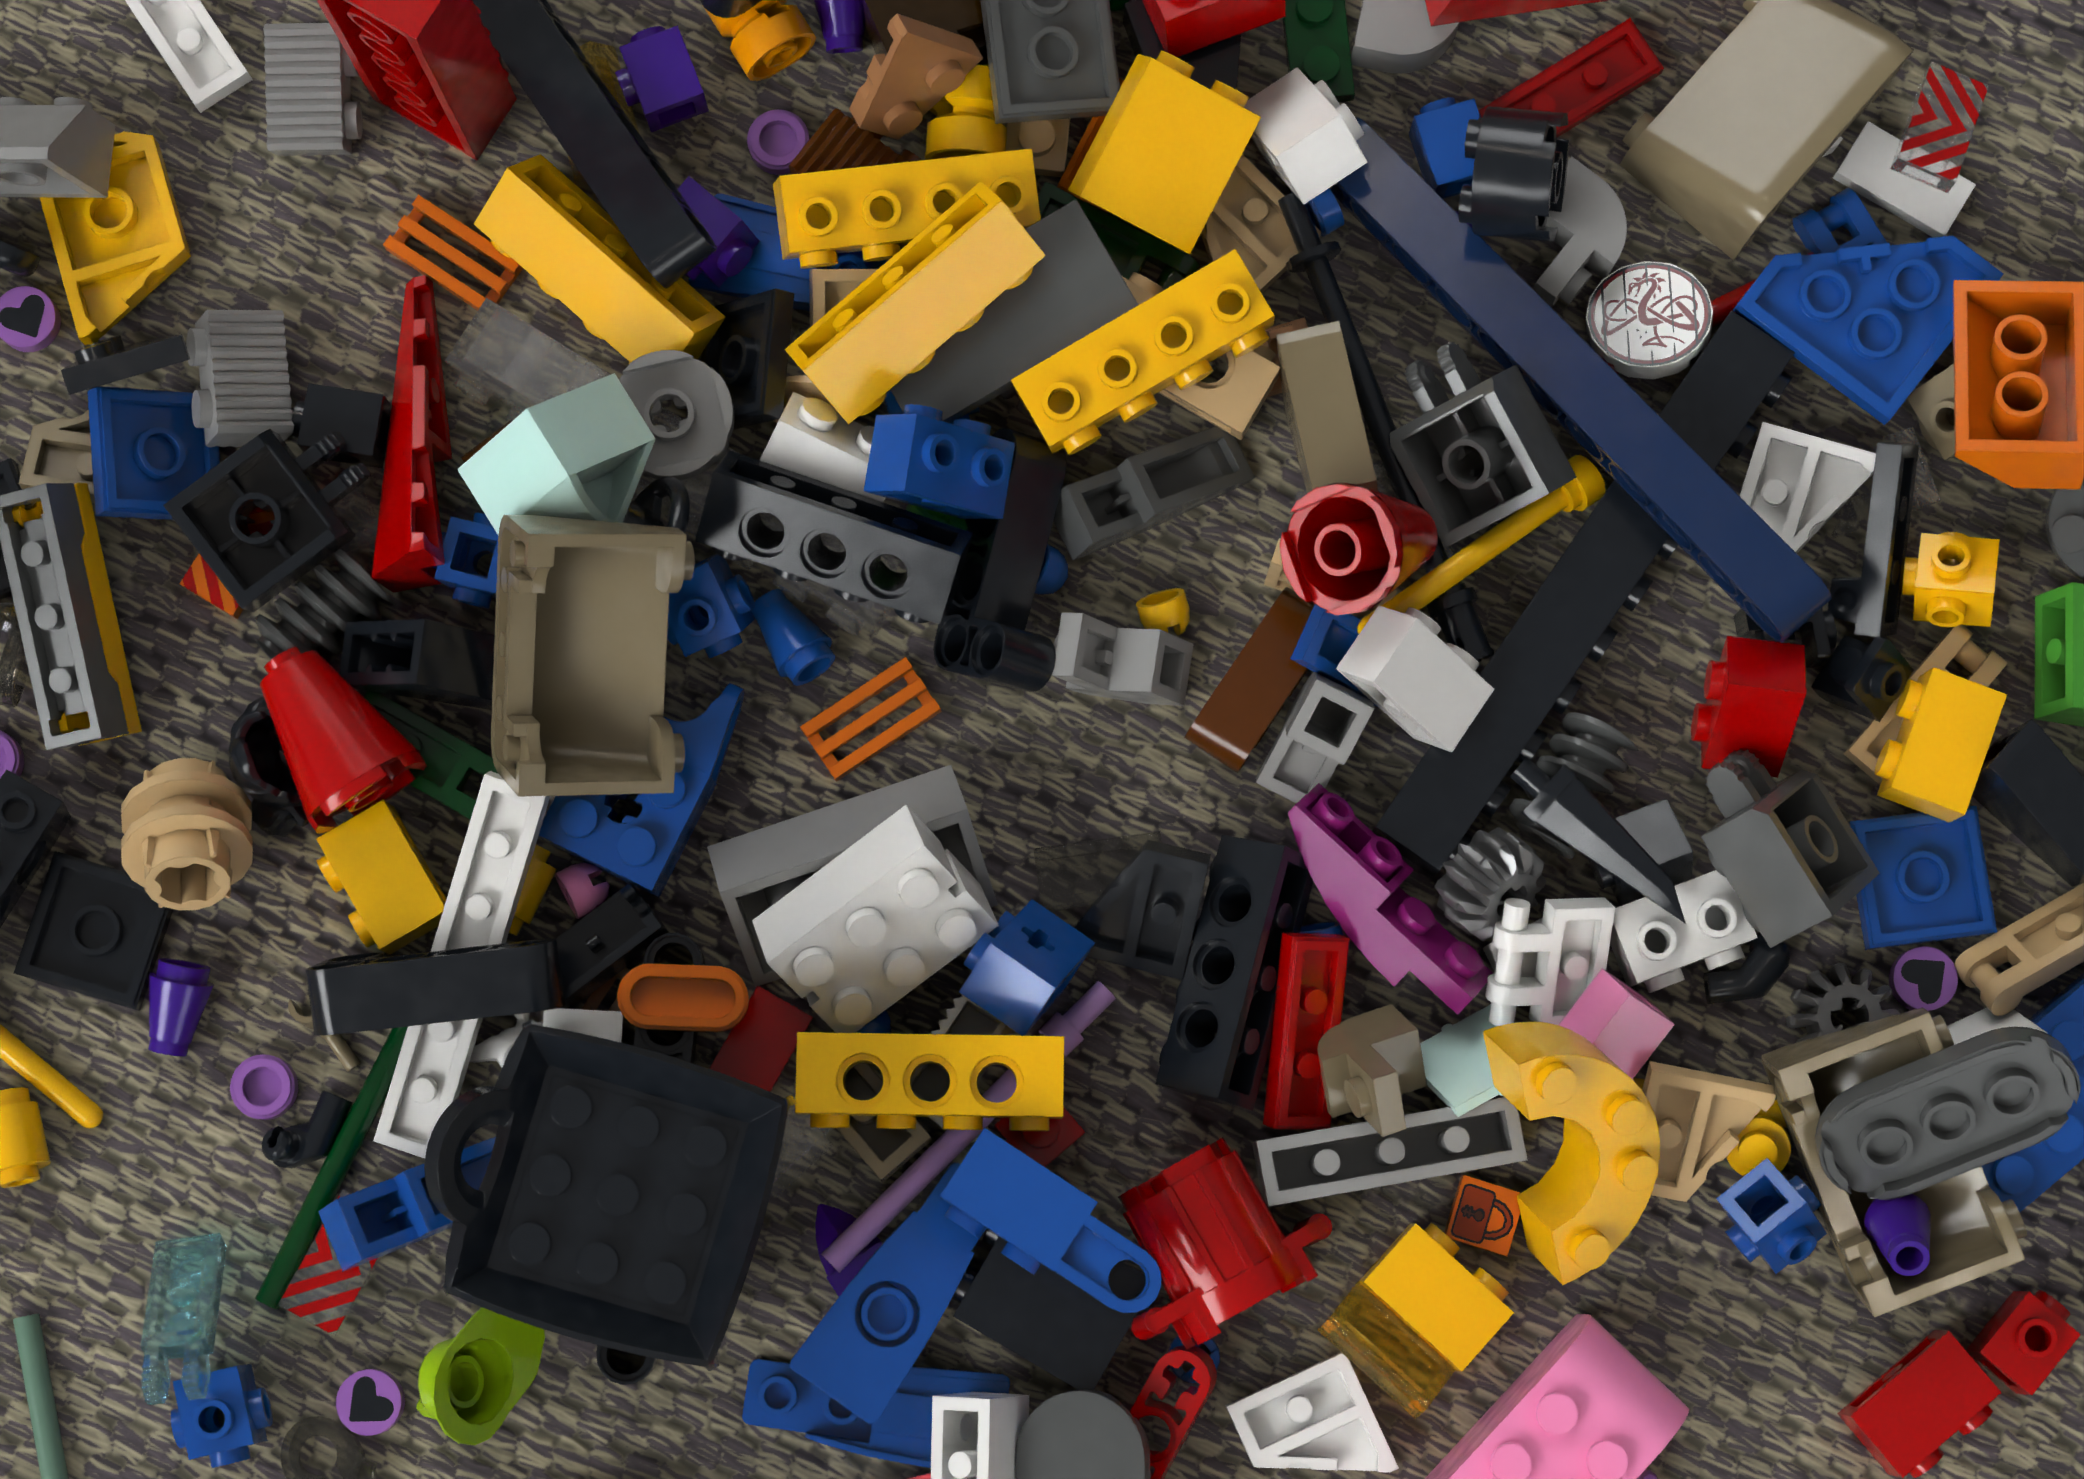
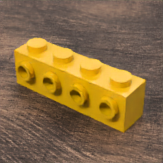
(891, 203)
(590, 266)
(916, 302)
(1145, 352)

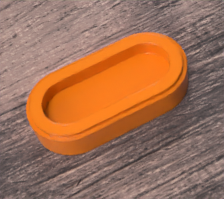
(683, 997)

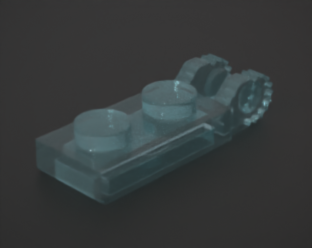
(182, 1314)

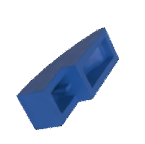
(394, 1211)

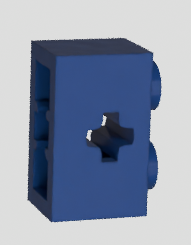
(1024, 965)

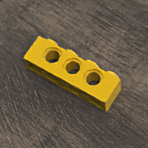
(827, 1058)

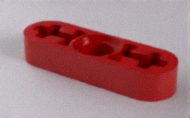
(1191, 1400)

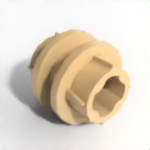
(186, 834)

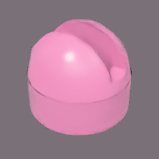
(579, 890)

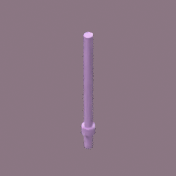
(953, 1142)

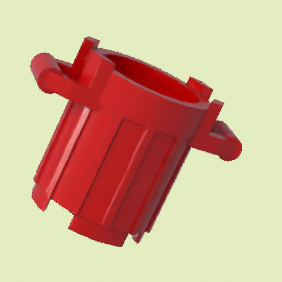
(1214, 1243)

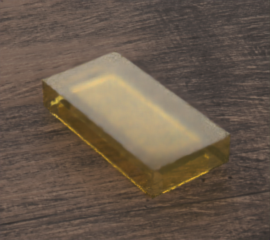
(1386, 1350)

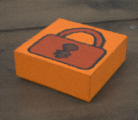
(1483, 1215)

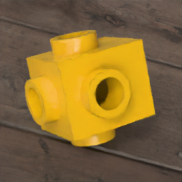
(1952, 579)

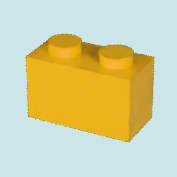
(1939, 744)
(383, 878)
(1438, 1295)

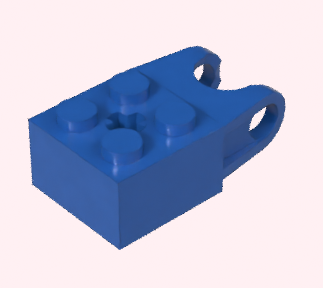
(649, 846)
(1043, 1221)

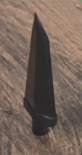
(1582, 821)

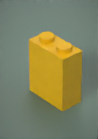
(1165, 150)

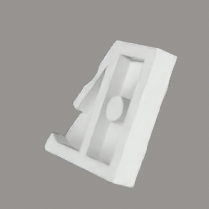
(1802, 481)
(1313, 1422)

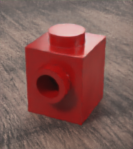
(2024, 1340)

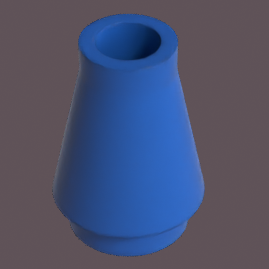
(793, 640)

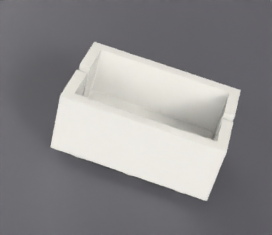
(874, 922)

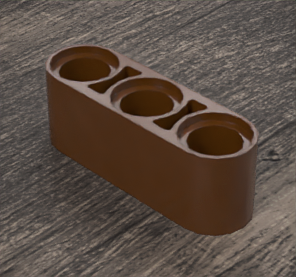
(1254, 685)

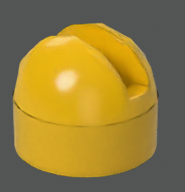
(1165, 610)

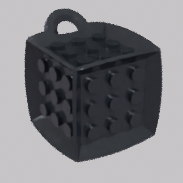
(611, 1193)

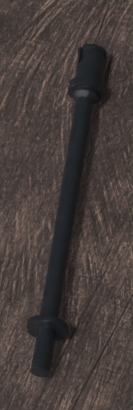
(1455, 606)

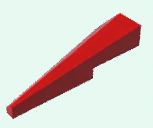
(417, 437)

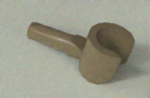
(335, 1042)

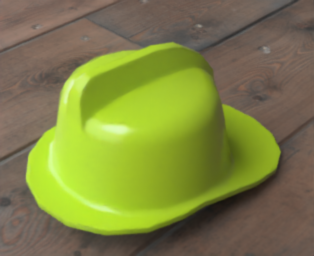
(479, 1375)

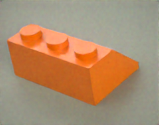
(2020, 380)

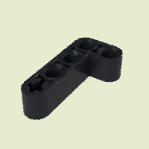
(988, 617)
(434, 986)

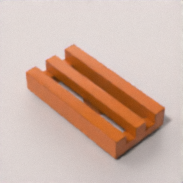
(411, 226)
(914, 689)

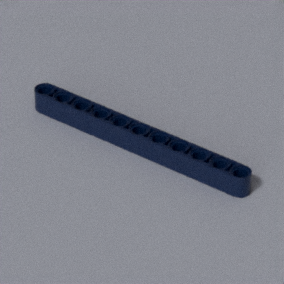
(1582, 392)

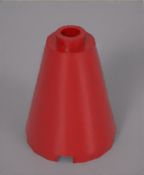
(1353, 546)
(333, 739)

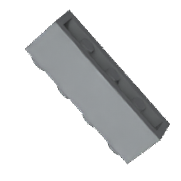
(1361, 1159)

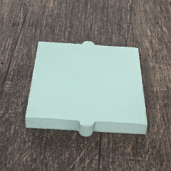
(1459, 1063)

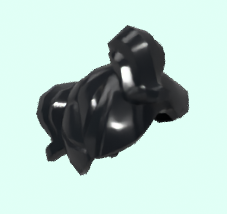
(263, 772)

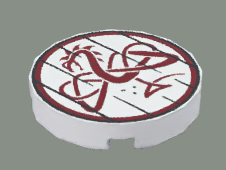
(1649, 319)

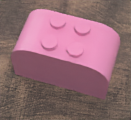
(1571, 1415)

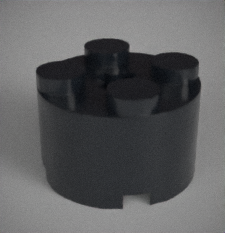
(1515, 173)

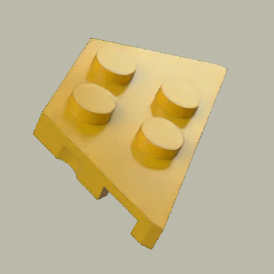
(121, 244)

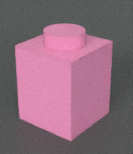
(1618, 1022)

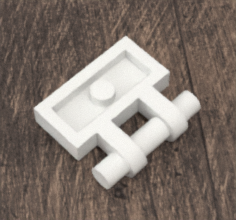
(1570, 950)

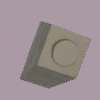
(1323, 408)

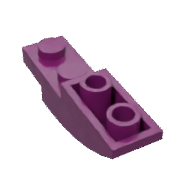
(1361, 888)

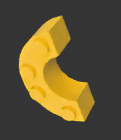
(1607, 1148)

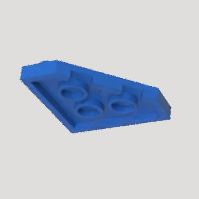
(1866, 314)

